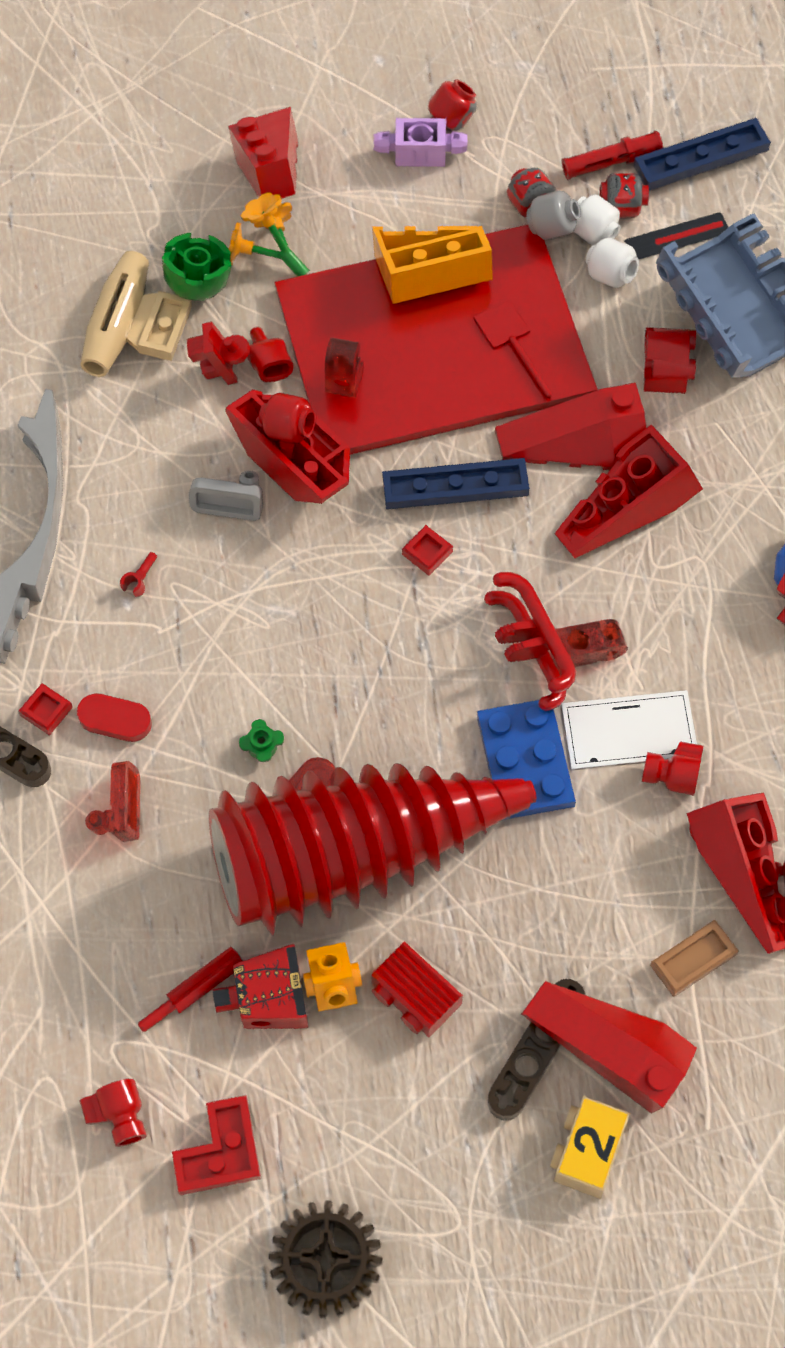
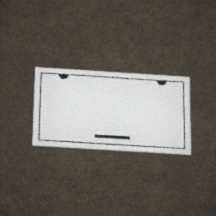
(627, 728)

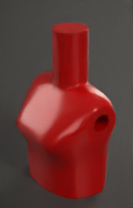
(269, 357)

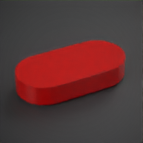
(114, 717)

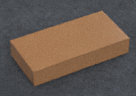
(694, 958)

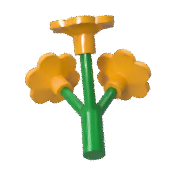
(268, 213)

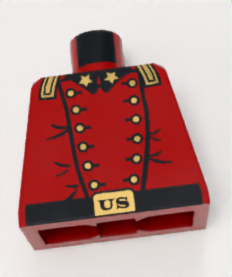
(266, 991)

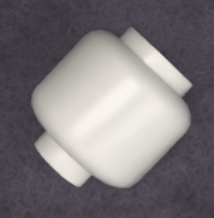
(597, 219)
(612, 262)

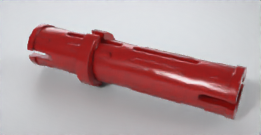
(611, 155)

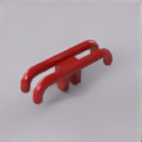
(534, 635)

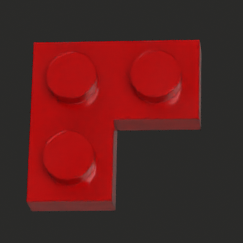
(228, 1158)

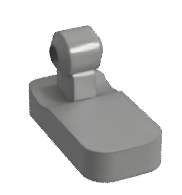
(228, 497)

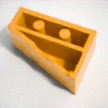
(431, 261)

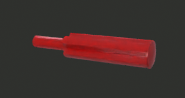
(194, 987)

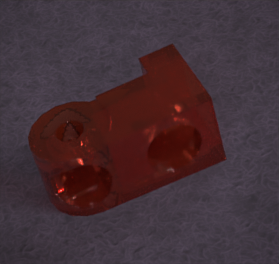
(343, 364)
(593, 641)

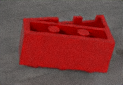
(267, 151)

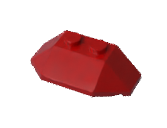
(304, 470)

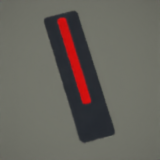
(683, 234)

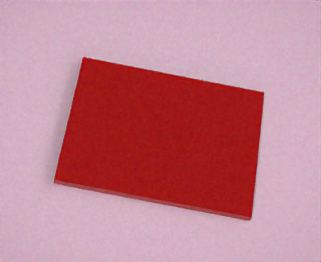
(426, 355)

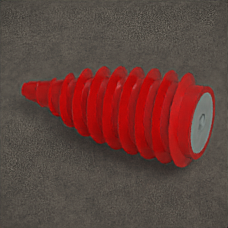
(345, 836)

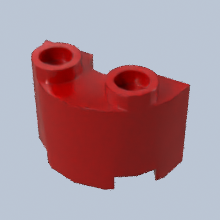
(668, 360)

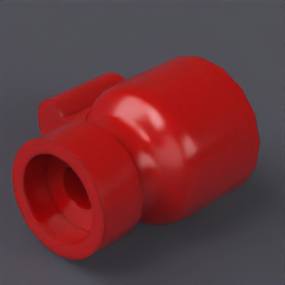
(678, 772)
(117, 1104)

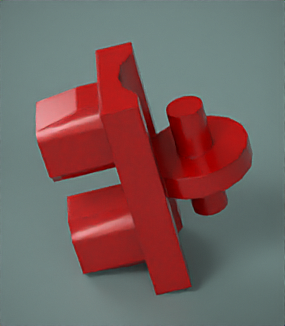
(217, 353)

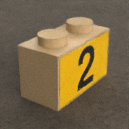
(590, 1147)

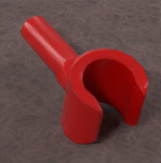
(138, 576)

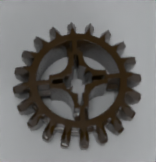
(306, 1259)

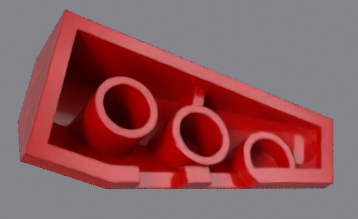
(578, 430)
(637, 490)

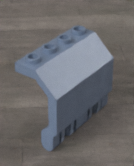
(732, 295)

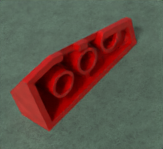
(737, 846)
(624, 1047)

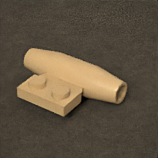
(127, 315)

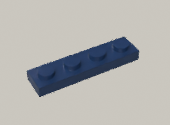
(702, 154)
(455, 483)

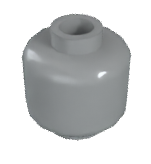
(553, 215)

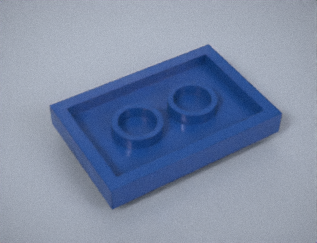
(527, 745)

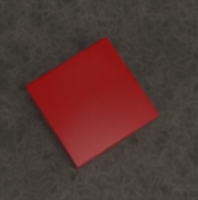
(427, 550)
(45, 709)

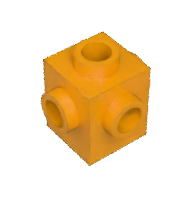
(334, 984)

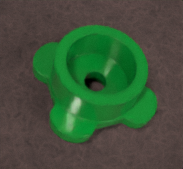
(264, 751)

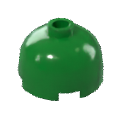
(196, 266)

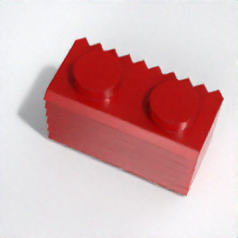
(415, 990)

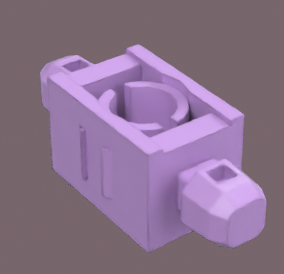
(420, 142)

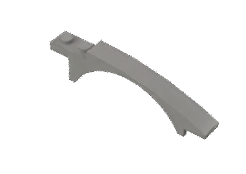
(29, 573)

